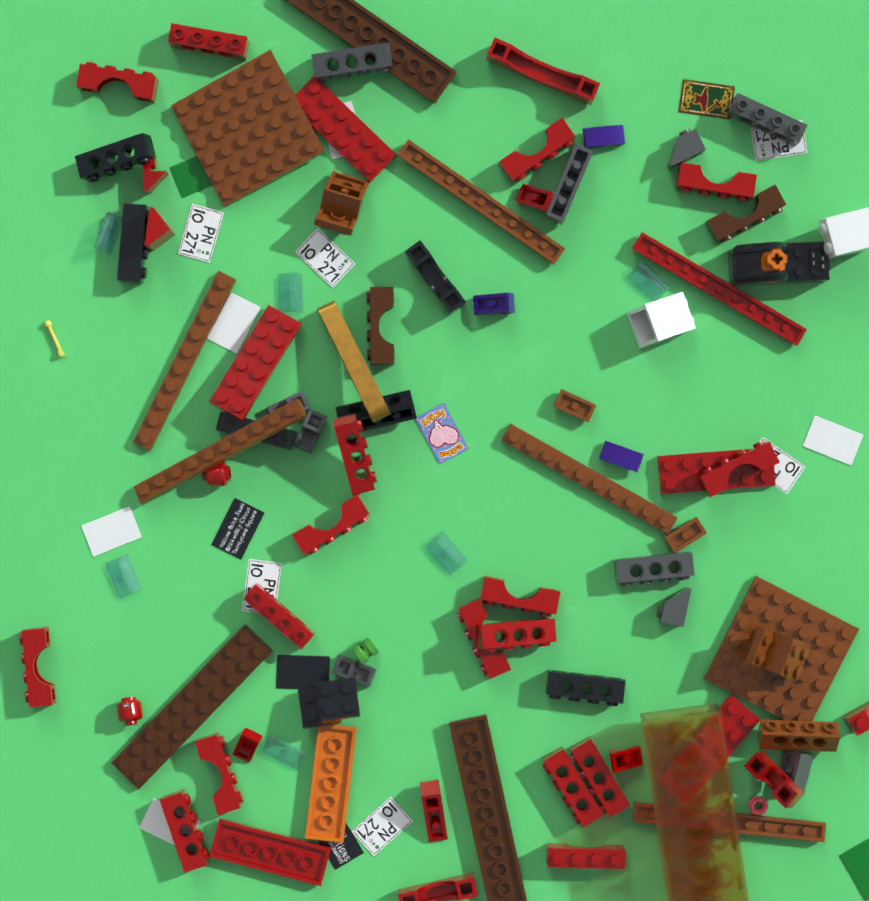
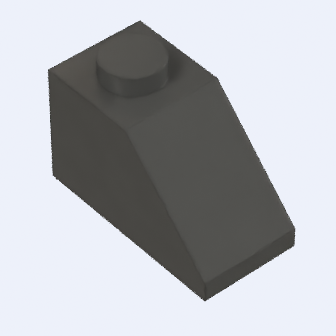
(686, 147)
(674, 608)

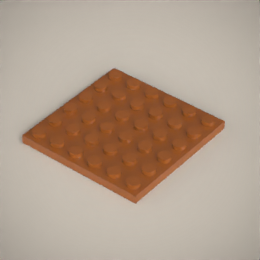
(247, 128)
(795, 618)

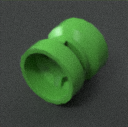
(365, 650)

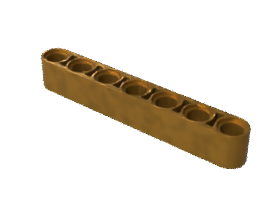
(353, 361)

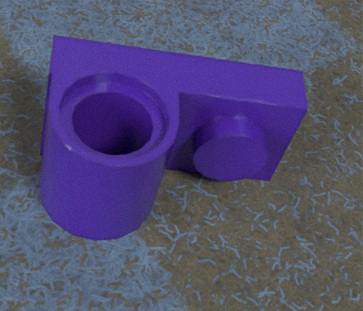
(494, 304)

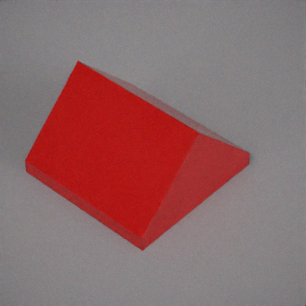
(157, 230)

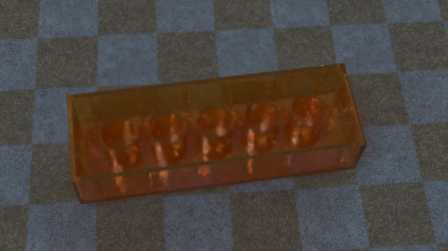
(694, 804)

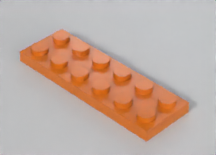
(331, 783)

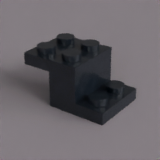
(329, 703)

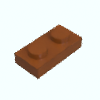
(574, 405)
(685, 535)

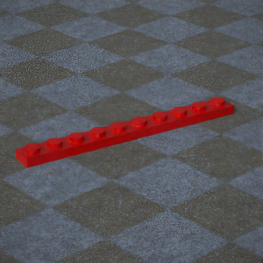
(719, 289)

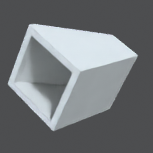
(845, 233)
(661, 320)

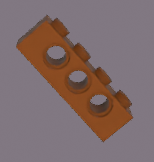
(798, 735)

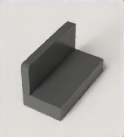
(797, 767)

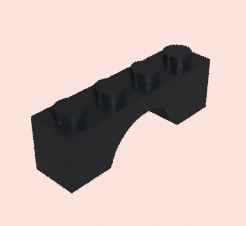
(435, 278)

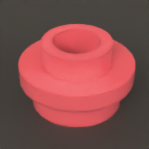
(764, 805)

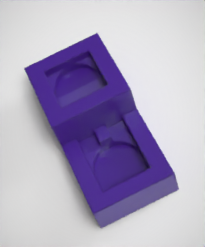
(603, 136)
(621, 456)

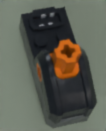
(778, 263)

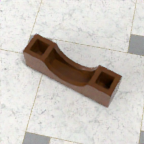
(724, 225)
(380, 300)

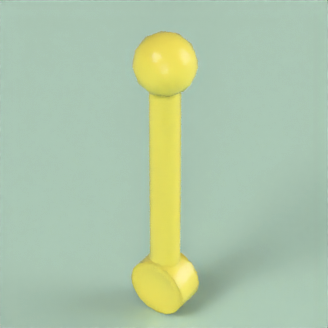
(48, 324)

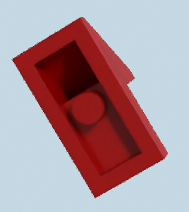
(152, 178)
(534, 197)
(247, 745)
(625, 758)

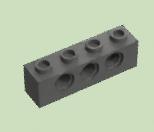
(322, 61)
(766, 119)
(568, 184)
(623, 566)

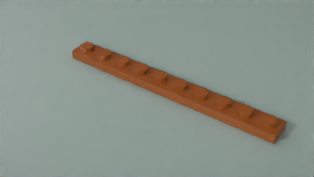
(481, 202)
(184, 360)
(220, 451)
(589, 479)
(754, 824)

